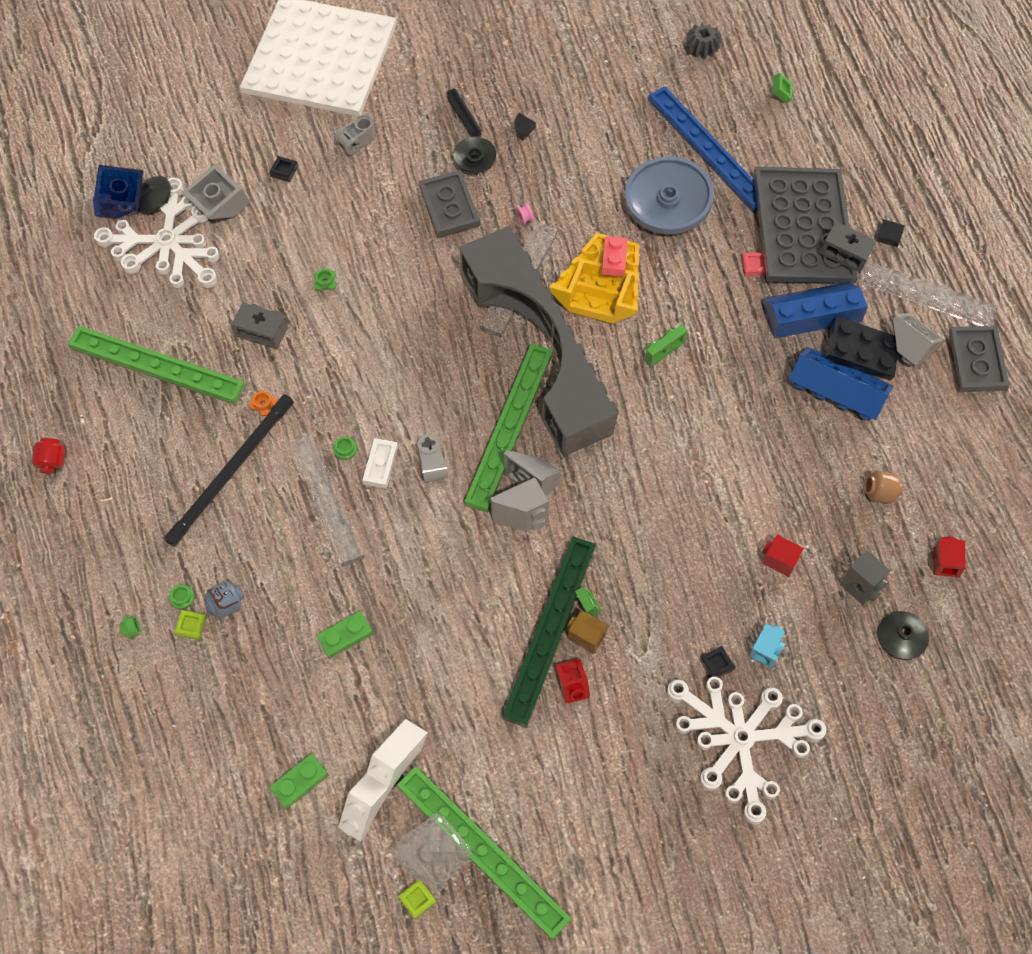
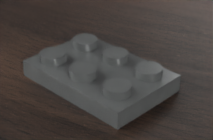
(449, 203)
(978, 358)

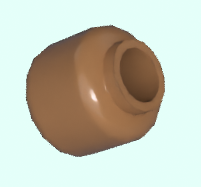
(883, 487)

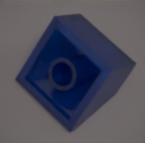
(117, 191)

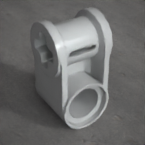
(357, 134)
(432, 461)

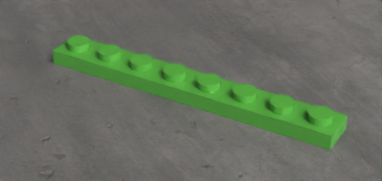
(157, 365)
(508, 427)
(487, 855)

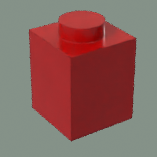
(781, 555)
(949, 557)

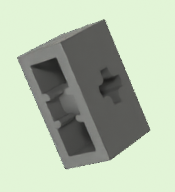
(847, 247)
(259, 325)
(866, 578)

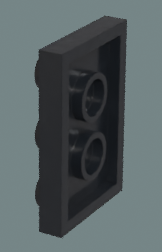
(862, 348)

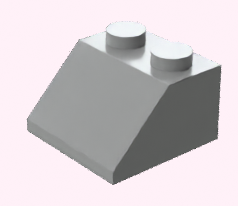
(216, 194)
(521, 507)

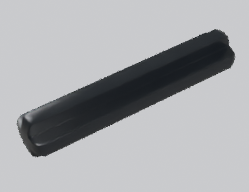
(464, 113)

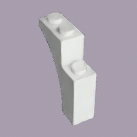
(382, 774)

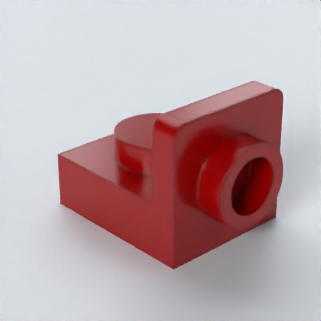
(573, 680)

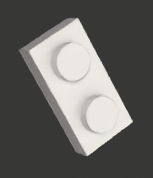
(380, 463)

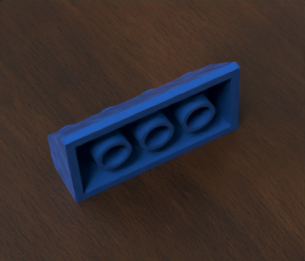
(814, 308)
(840, 383)

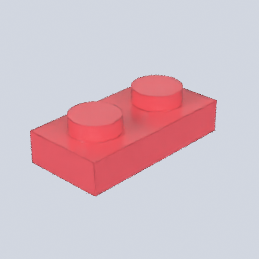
(614, 256)

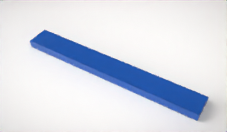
(705, 146)

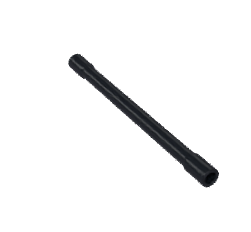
(182, 526)

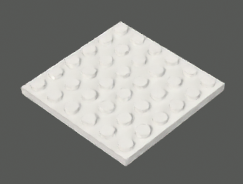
(319, 56)

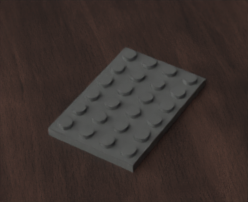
(795, 219)

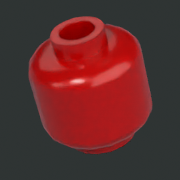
(48, 455)

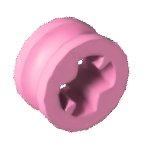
(524, 214)

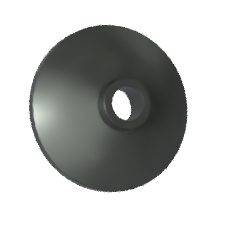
(474, 154)
(154, 194)
(898, 644)

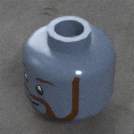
(223, 599)

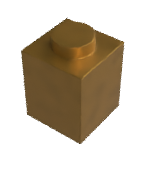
(586, 631)

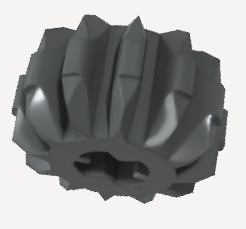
(703, 40)

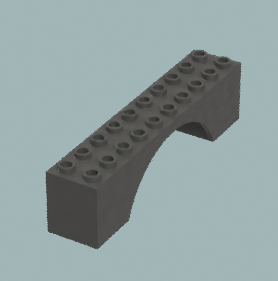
(504, 277)

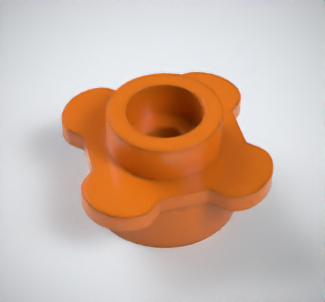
(260, 397)

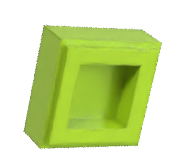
(190, 625)
(417, 899)

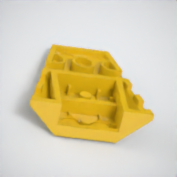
(596, 295)

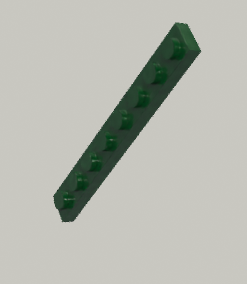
(549, 632)

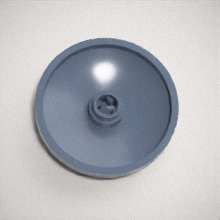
(669, 195)

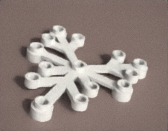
(129, 238)
(716, 719)

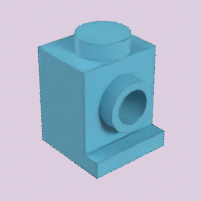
(768, 645)

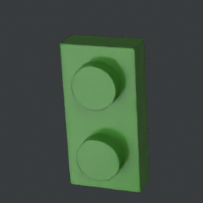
(671, 341)
(344, 634)
(299, 781)

